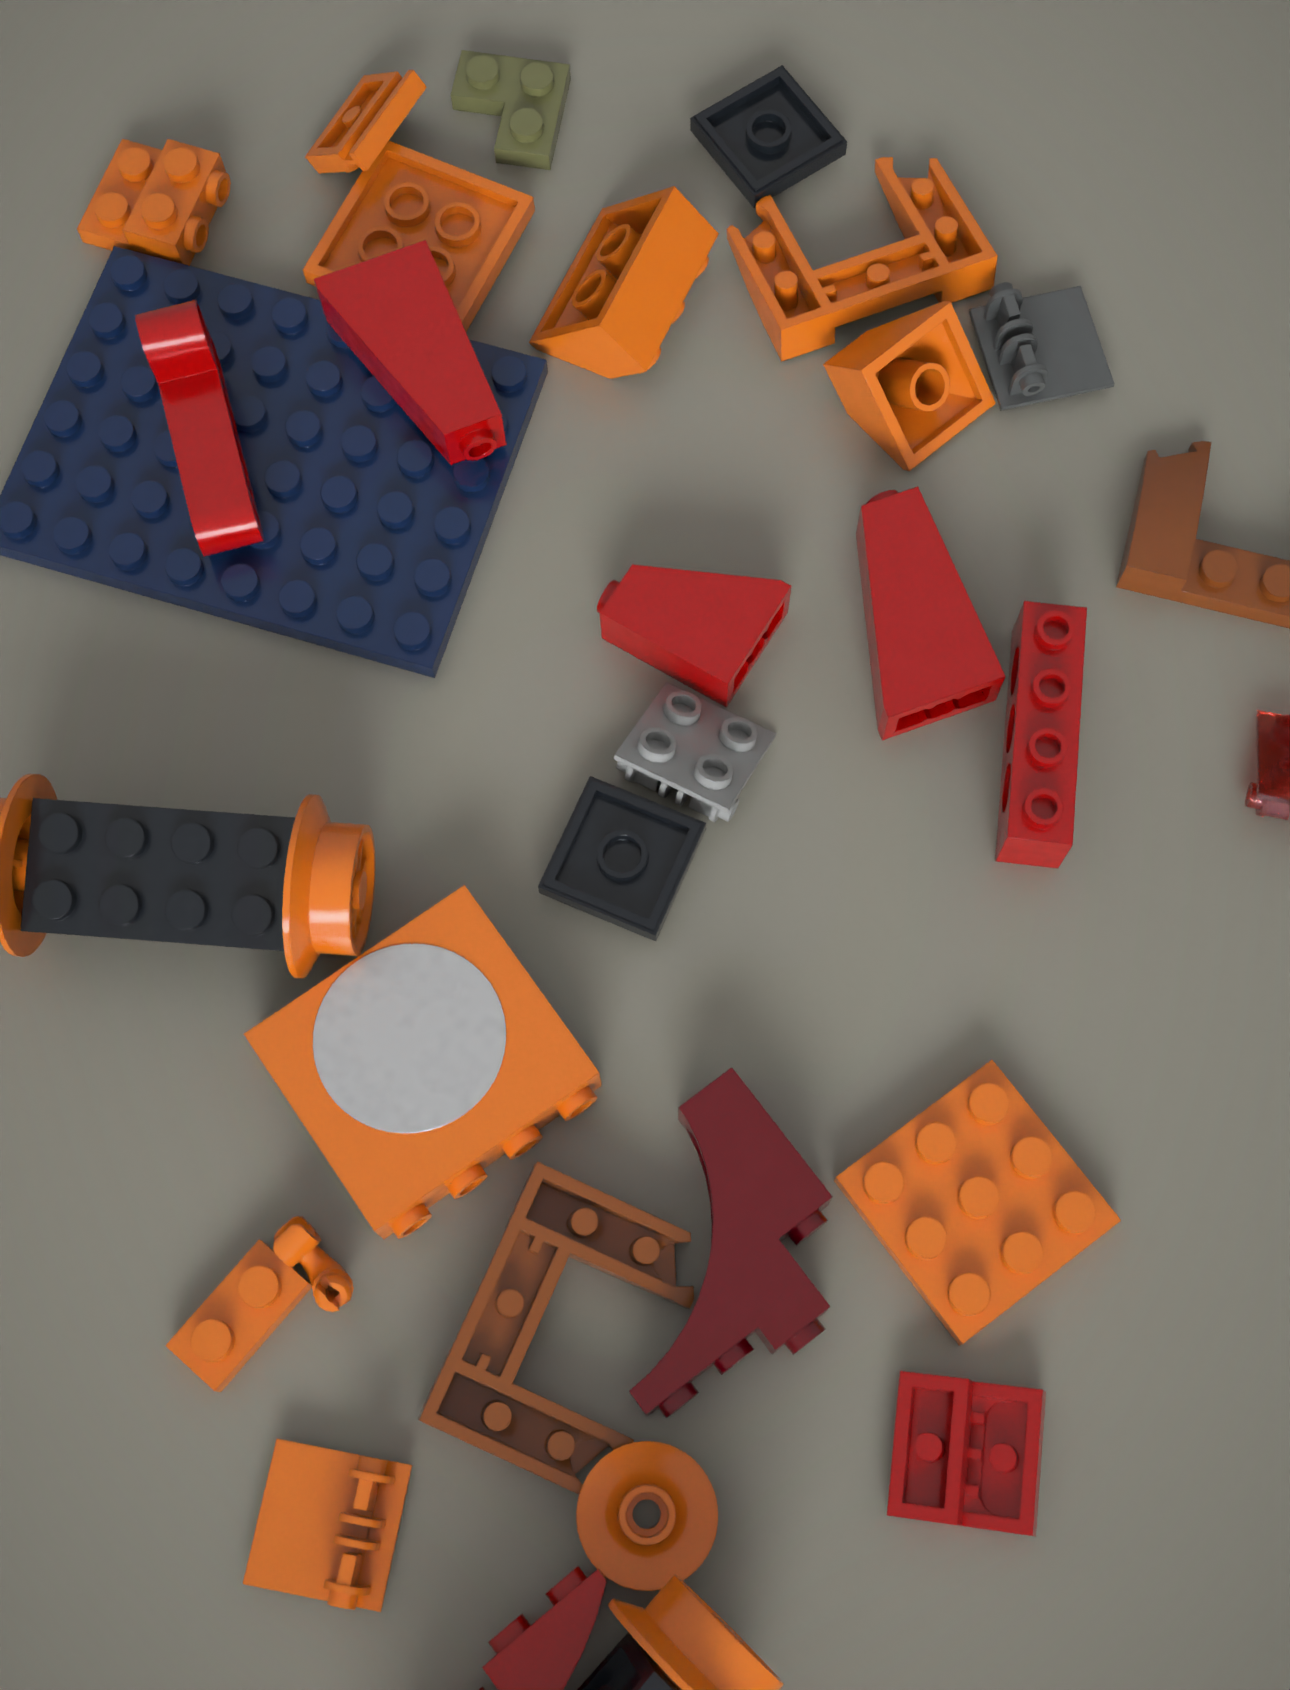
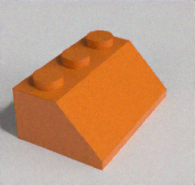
(627, 285)

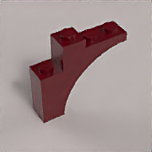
(752, 1283)

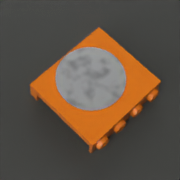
(425, 1063)

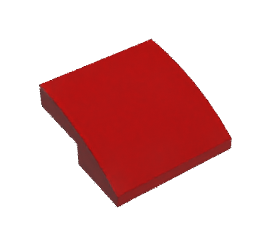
(967, 1453)

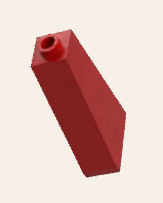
(413, 342)
(920, 623)

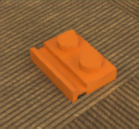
(365, 122)

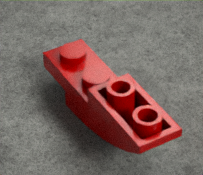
(550, 1648)

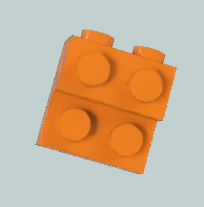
(157, 200)

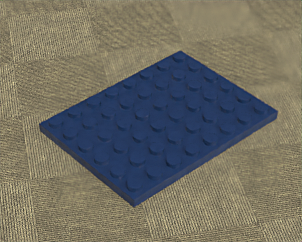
(353, 501)

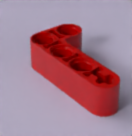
(201, 427)

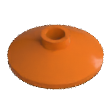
(638, 1555)

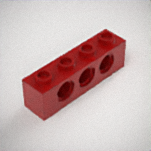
(1041, 735)

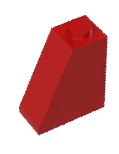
(694, 623)

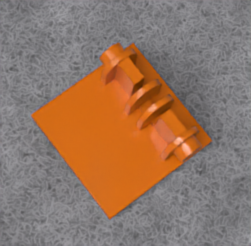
(328, 1525)

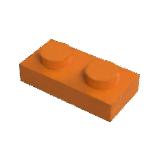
(239, 1316)

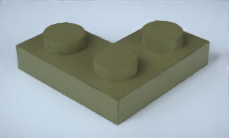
(524, 93)

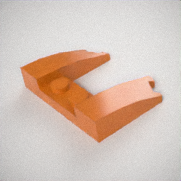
(939, 256)

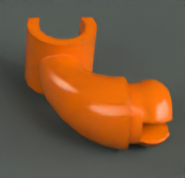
(329, 1280)

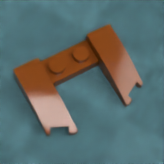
(1171, 564)
(475, 1384)

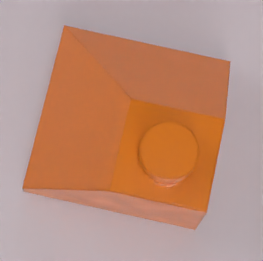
(911, 383)

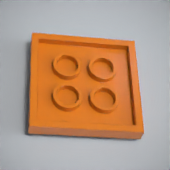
(418, 198)
(976, 1201)

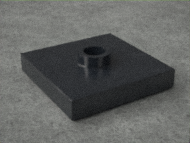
(768, 135)
(622, 858)

